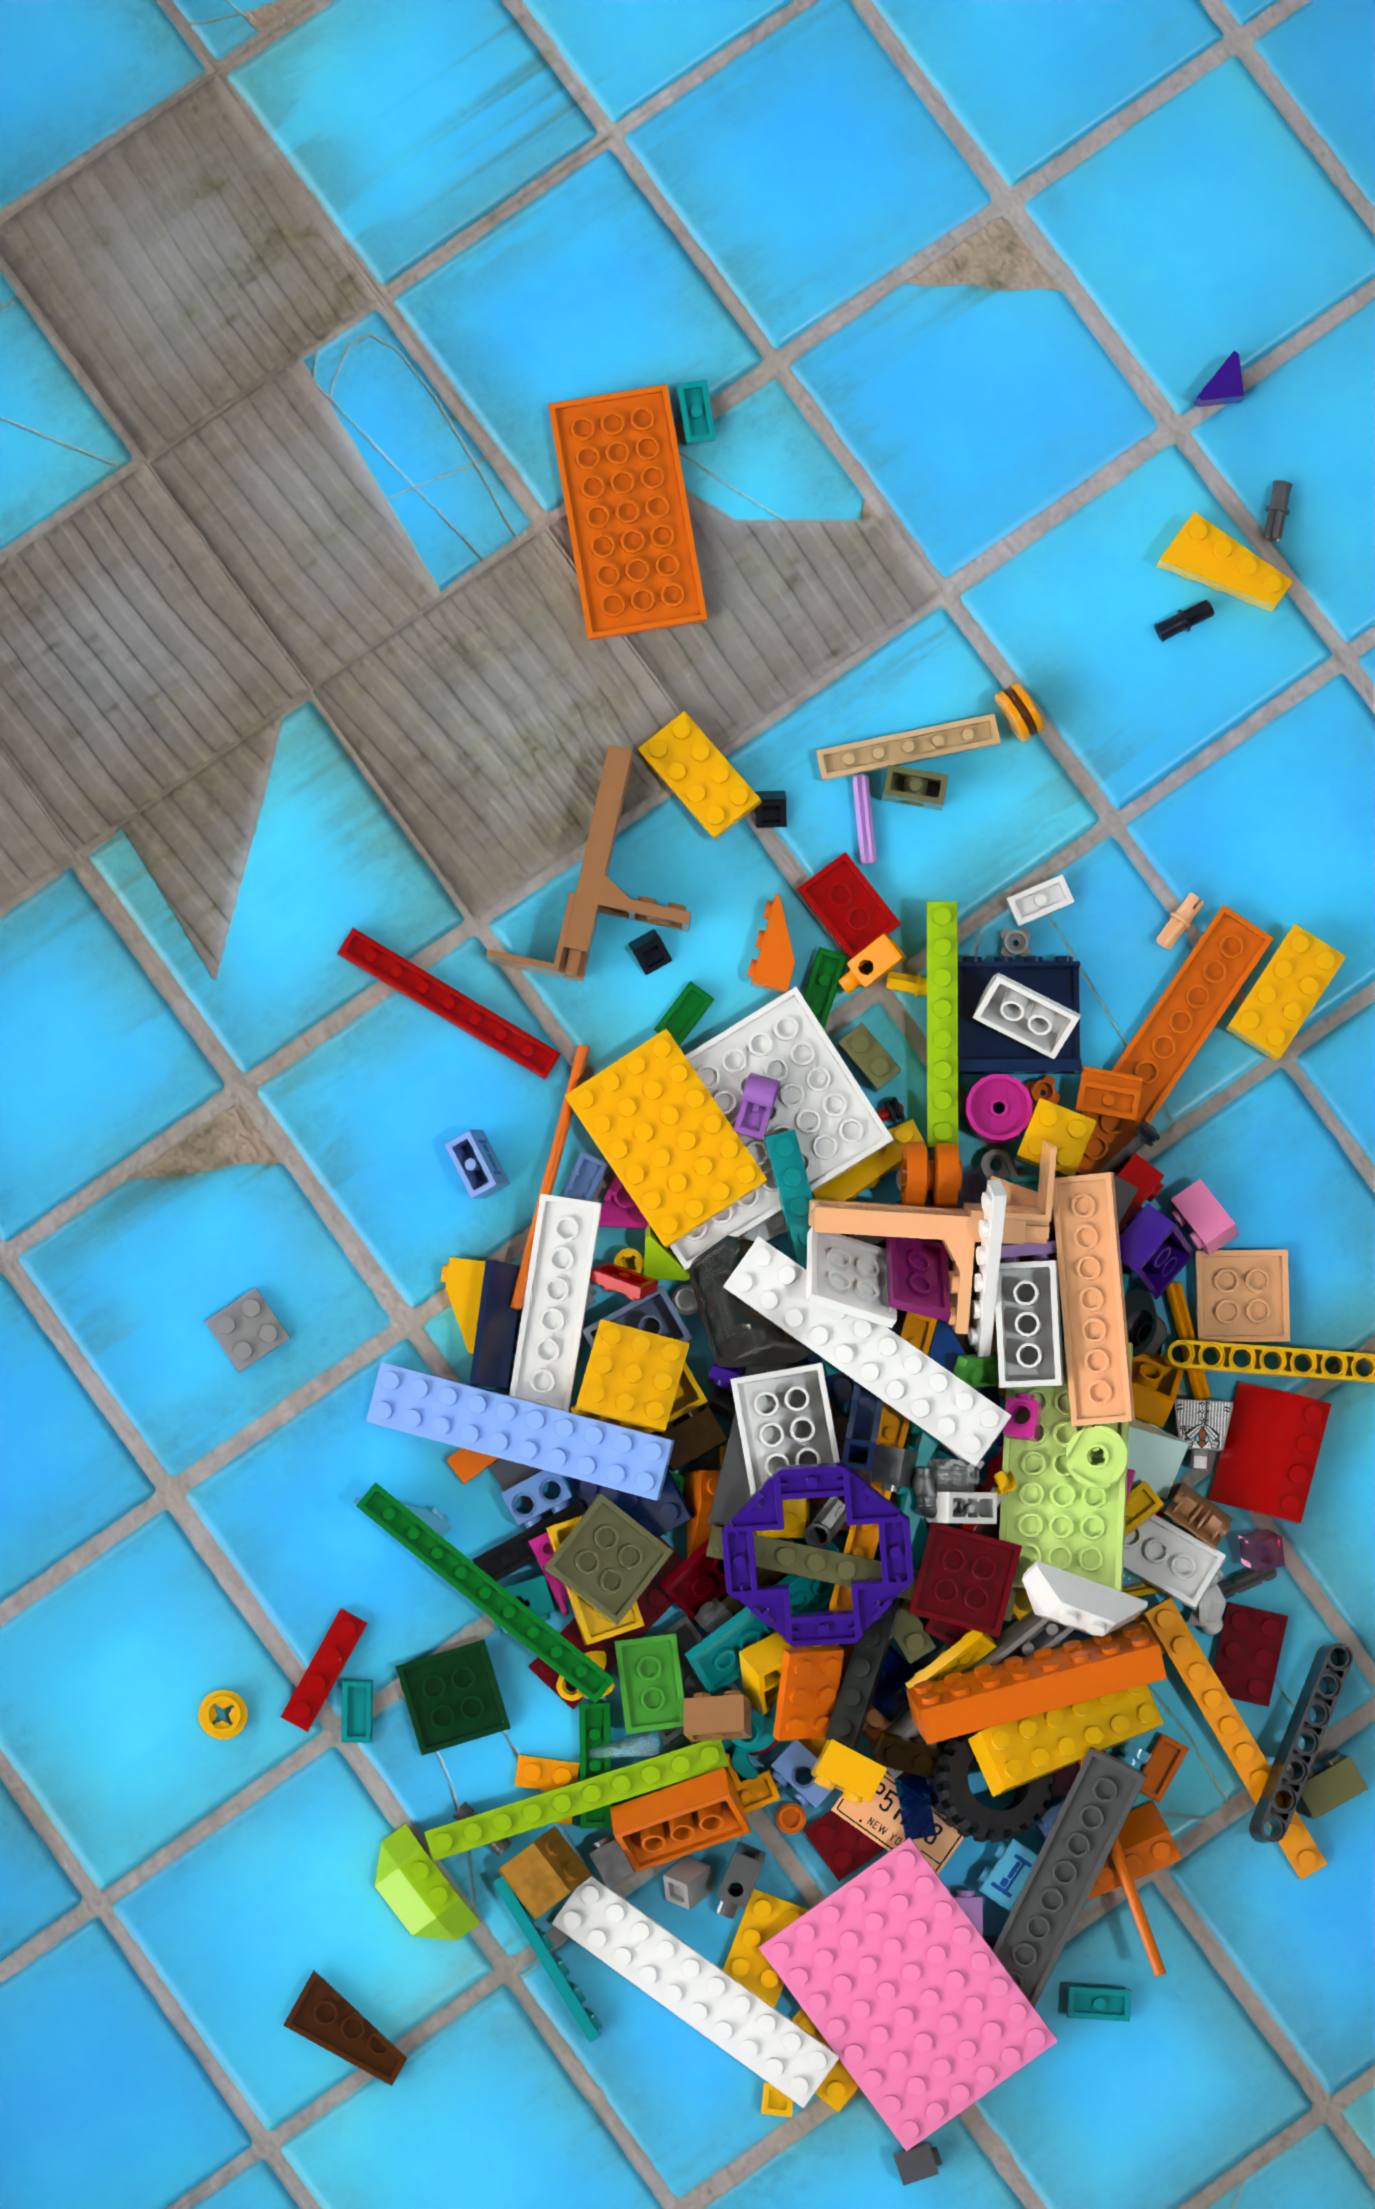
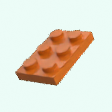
(807, 1692)

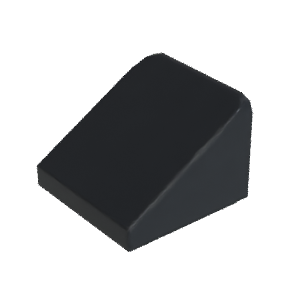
(772, 809)
(650, 952)

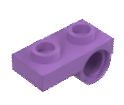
(756, 1106)

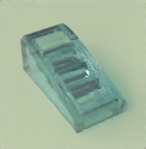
(635, 1745)

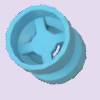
(1133, 1755)

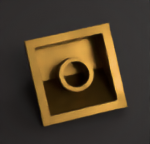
(544, 1872)

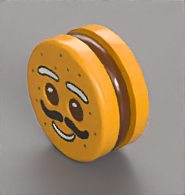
(1019, 712)

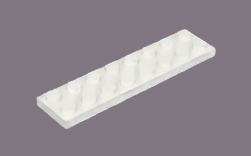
(555, 1301)

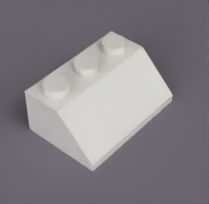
(1025, 1015)

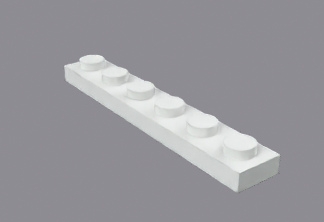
(988, 1259)

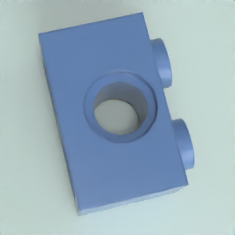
(785, 1766)

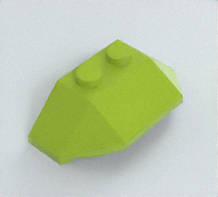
(420, 1889)

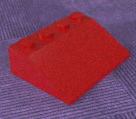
(1270, 1452)

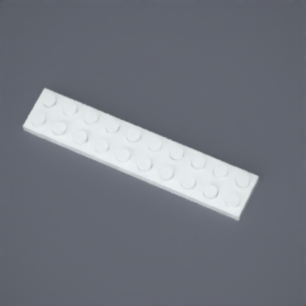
(870, 1355)
(696, 1990)

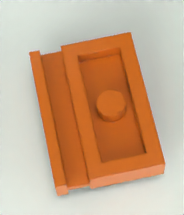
(1109, 1093)

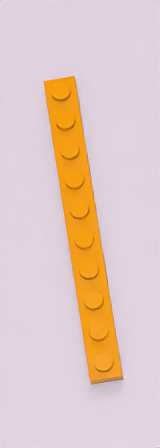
(893, 1430)
(1228, 1727)

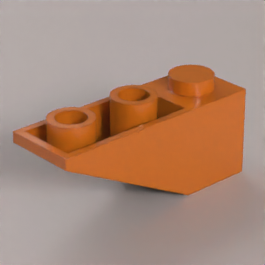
(776, 958)

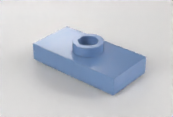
(585, 1177)

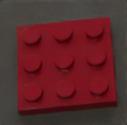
(964, 1579)

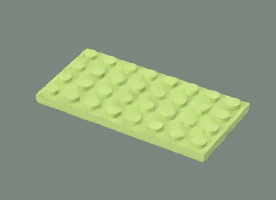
(1053, 1512)

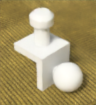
(1210, 1609)

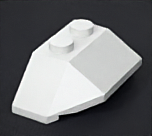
(1078, 1601)

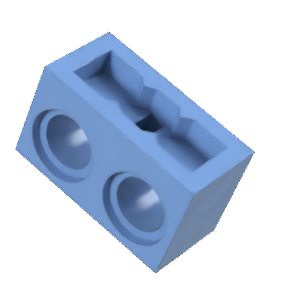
(533, 1489)

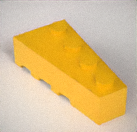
(1217, 560)

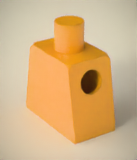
(884, 956)

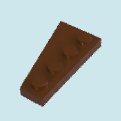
(338, 2027)

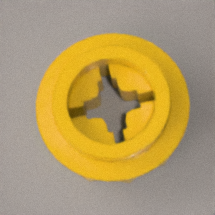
(207, 1714)

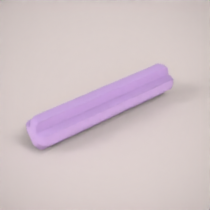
(864, 819)

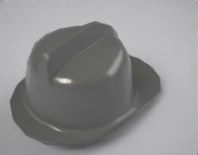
(1144, 1326)

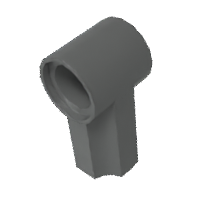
(830, 1518)

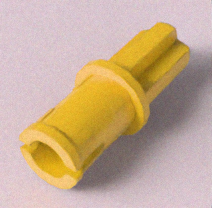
(907, 983)

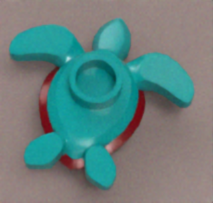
(760, 1743)

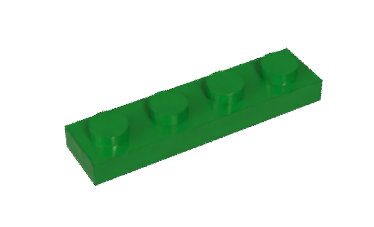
(594, 1732)

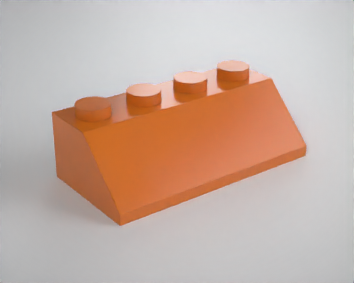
(679, 1820)
(1145, 1846)

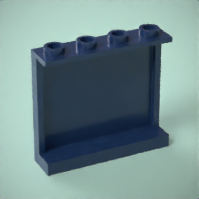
(992, 1052)

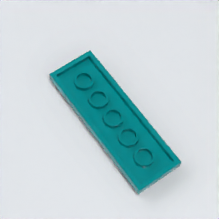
(717, 1655)

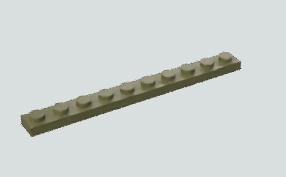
(817, 1563)

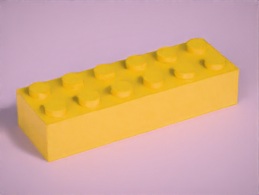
(1058, 1738)

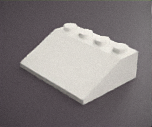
(784, 1420)

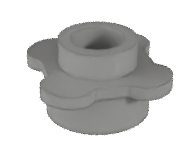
(1021, 936)

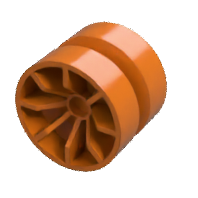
(939, 1175)

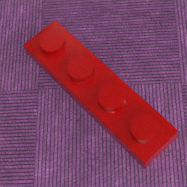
(324, 1670)

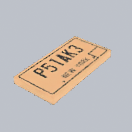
(883, 1824)

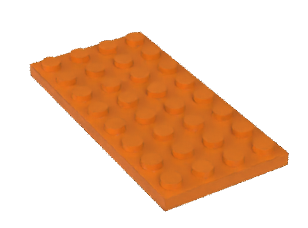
(627, 512)

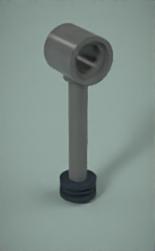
(1145, 1135)

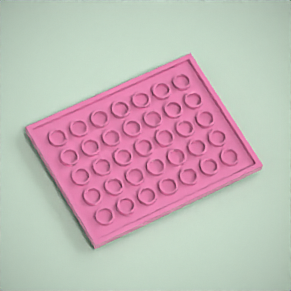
(908, 1994)

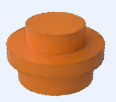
(790, 1818)

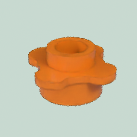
(1046, 1084)

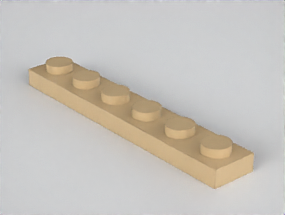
(908, 747)

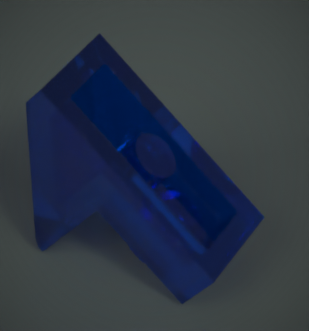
(915, 1807)

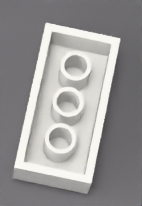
(1029, 1325)

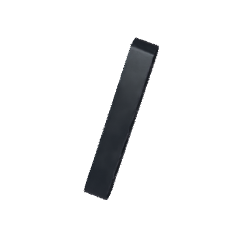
(1290, 1752)

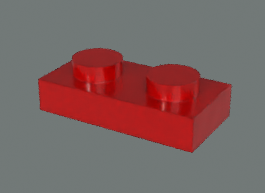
(617, 1278)

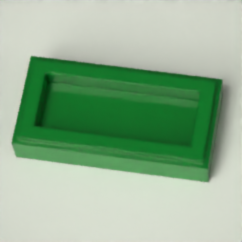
(685, 1013)

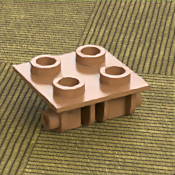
(1198, 1516)

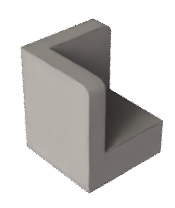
(688, 1882)

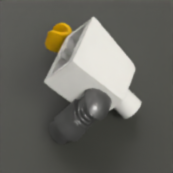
(959, 1506)

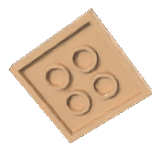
(1242, 1296)

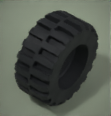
(970, 1815)

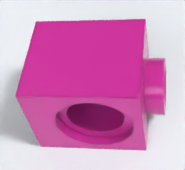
(1028, 1430)

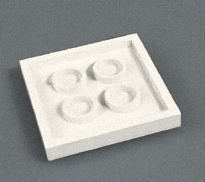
(848, 1277)

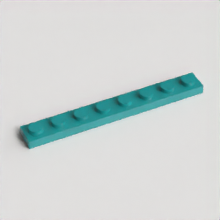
(794, 1198)

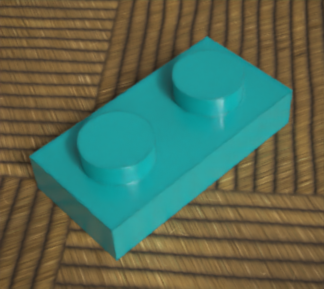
(696, 412)
(1099, 2003)

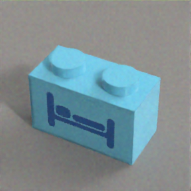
(1008, 1873)

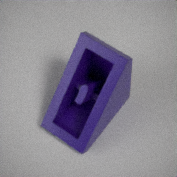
(1224, 386)

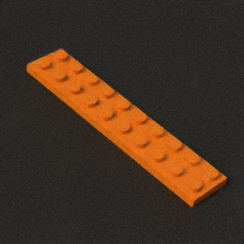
(1179, 1026)

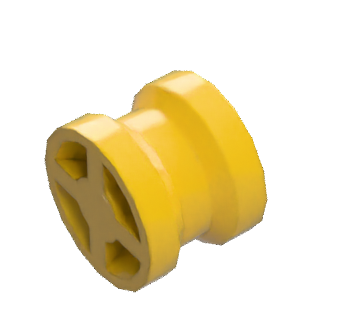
(630, 1259)

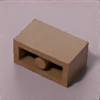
(717, 1717)

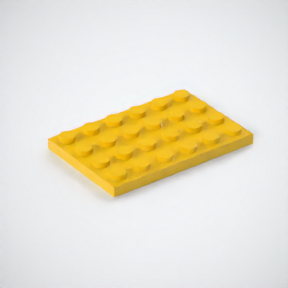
(666, 1138)

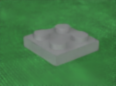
(247, 1329)

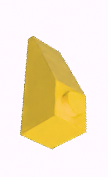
(464, 1290)

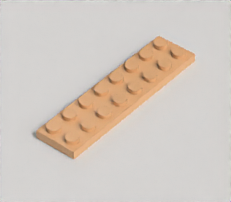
(1092, 1299)

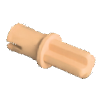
(1179, 921)

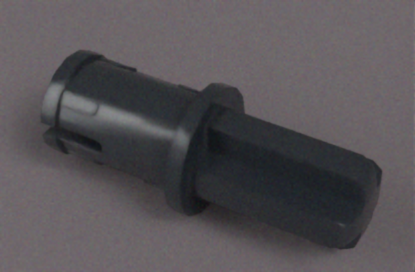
(1184, 620)

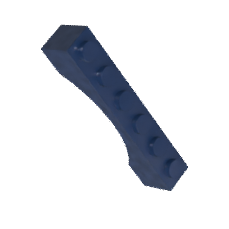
(862, 1431)

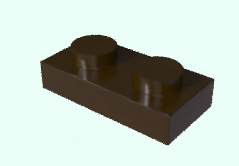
(906, 1754)

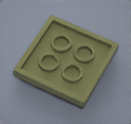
(608, 1559)

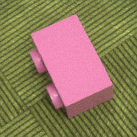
(1204, 1217)

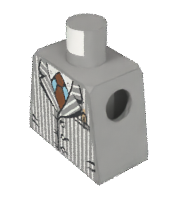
(1203, 1425)

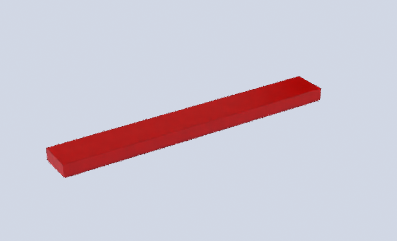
(449, 1003)

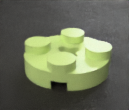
(1105, 1473)

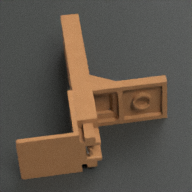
(594, 889)

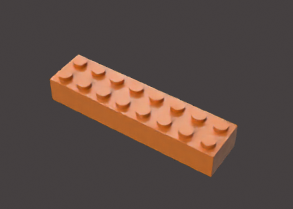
(1035, 1683)

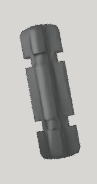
(1246, 1581)

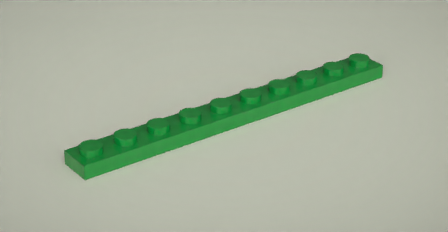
(485, 1593)

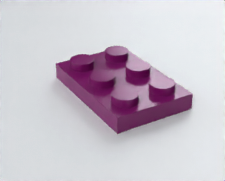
(918, 1277)

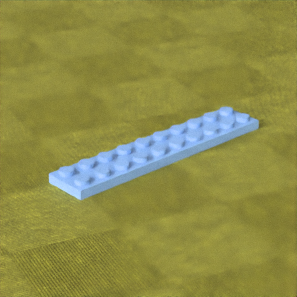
(520, 1431)

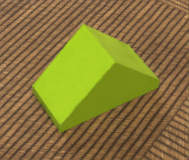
(661, 1262)

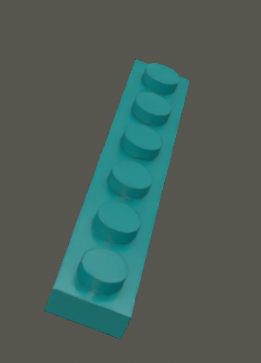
(555, 1968)

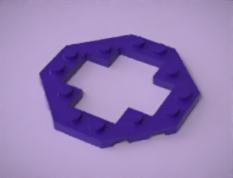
(863, 1507)

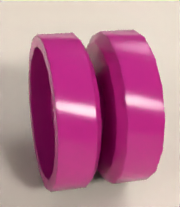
(996, 1127)

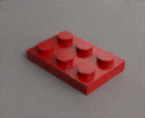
(848, 905)

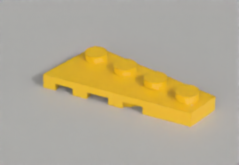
(872, 1169)

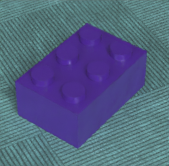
(1153, 1250)

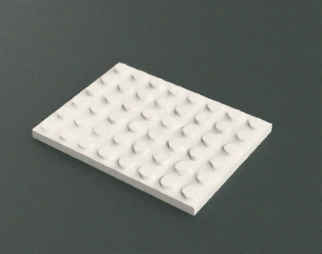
(815, 1099)

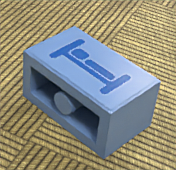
(477, 1164)

